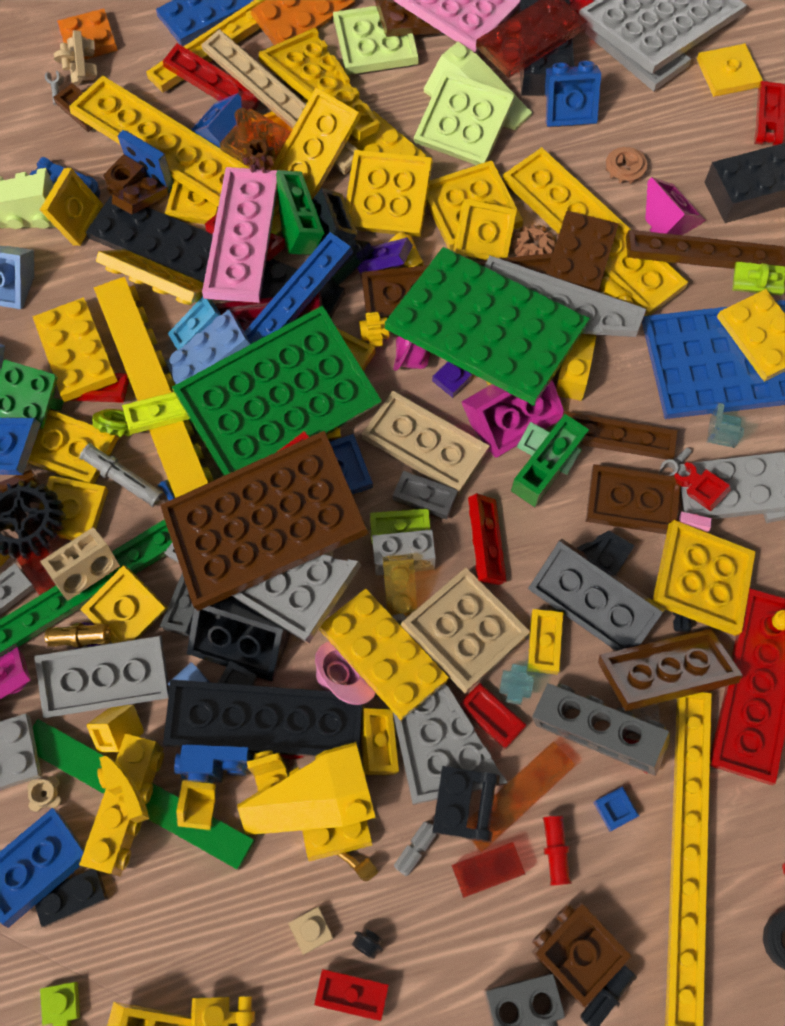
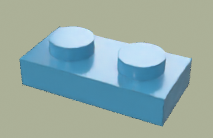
(194, 322)

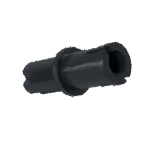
(608, 997)

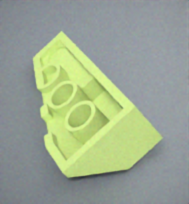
(468, 64)

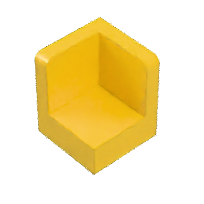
(111, 725)
(196, 805)

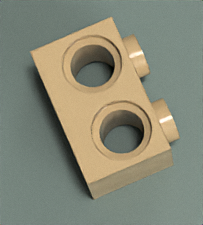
(80, 563)

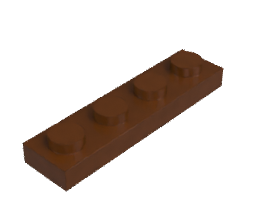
(627, 436)

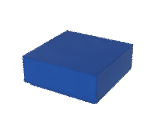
(616, 809)

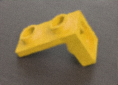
(267, 769)

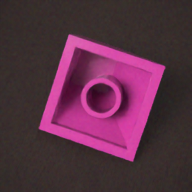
(669, 209)

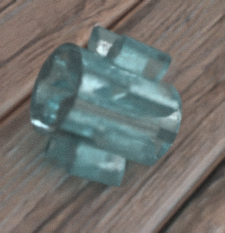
(516, 684)

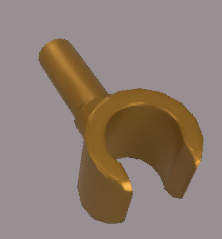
(364, 870)

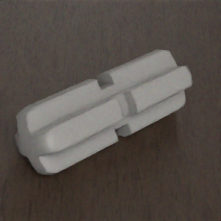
(412, 853)

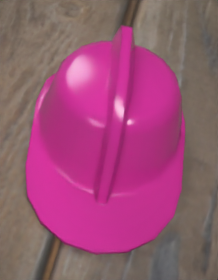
(410, 355)

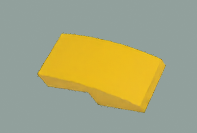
(118, 781)

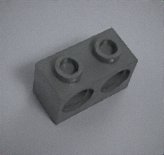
(522, 995)

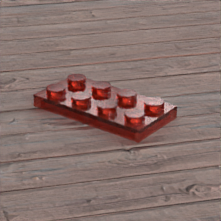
(530, 35)

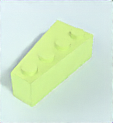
(22, 200)

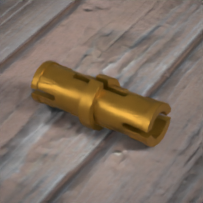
(78, 635)

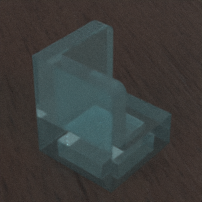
(724, 429)

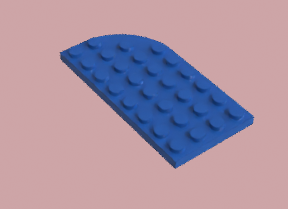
(703, 366)

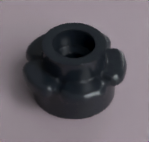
(367, 943)

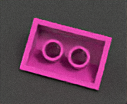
(503, 418)

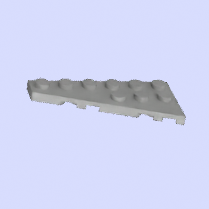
(606, 313)
(301, 596)
(438, 737)

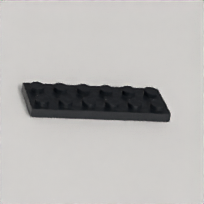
(259, 718)

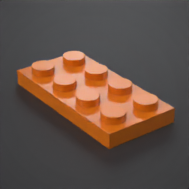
(290, 18)

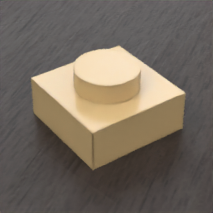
(310, 931)

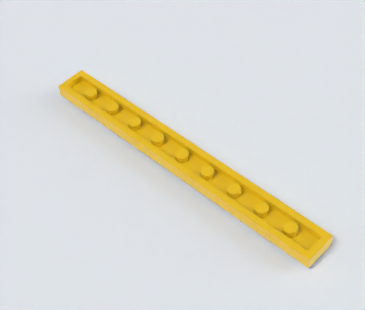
(689, 863)

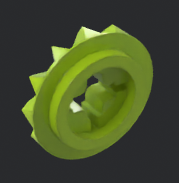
(111, 422)

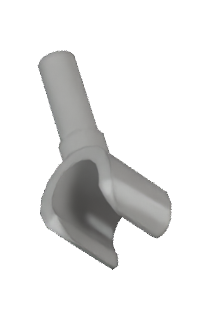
(54, 84)
(674, 463)

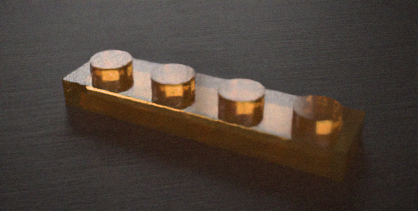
(524, 791)

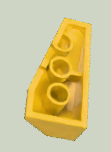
(317, 796)

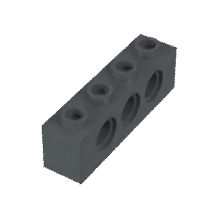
(643, 755)

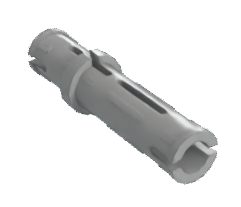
(111, 468)

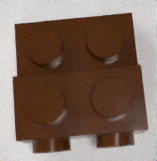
(580, 952)

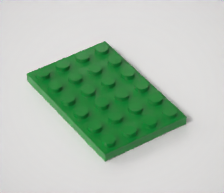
(487, 325)
(275, 391)

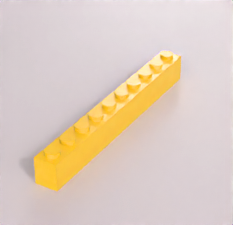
(148, 380)

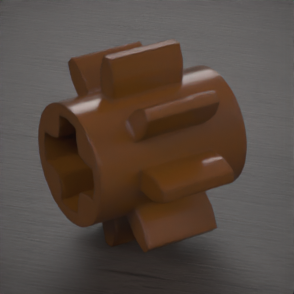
(258, 155)

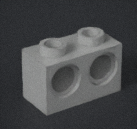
(416, 543)

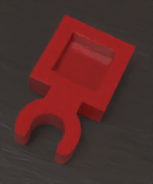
(704, 488)

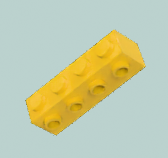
(112, 832)

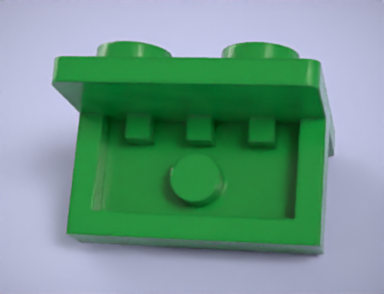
(27, 392)

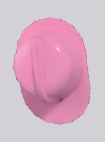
(340, 677)

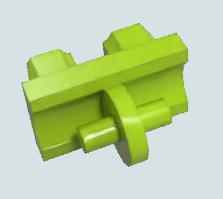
(758, 277)

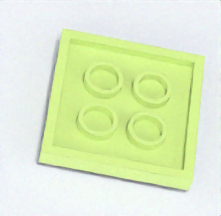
(365, 44)
(464, 118)

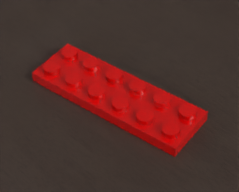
(753, 711)

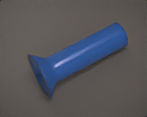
(164, 485)

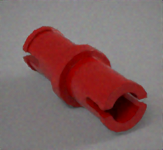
(557, 850)

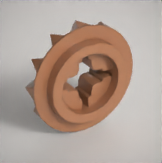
(632, 158)
(521, 241)

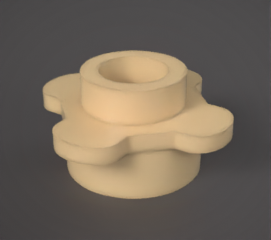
(35, 790)

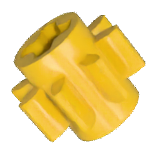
(373, 329)

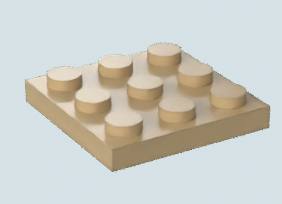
(465, 629)

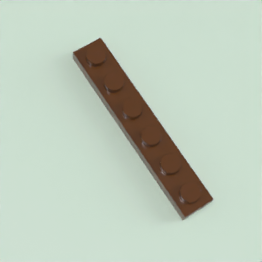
(700, 250)

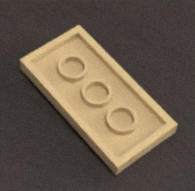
(425, 442)

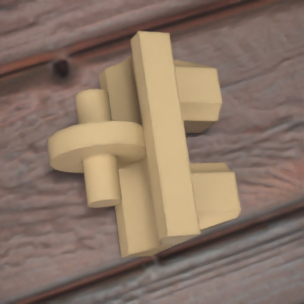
(72, 58)

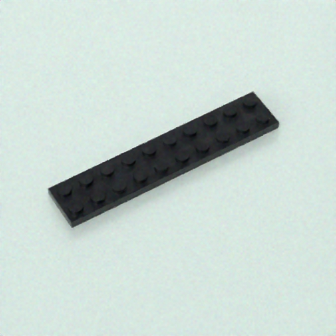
(183, 248)

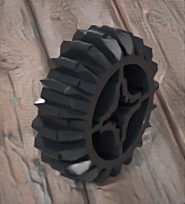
(37, 528)

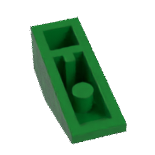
(297, 213)
(548, 460)

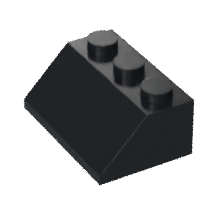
(237, 634)

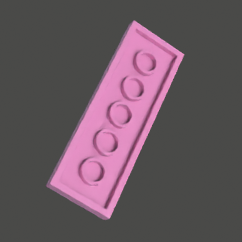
(241, 236)

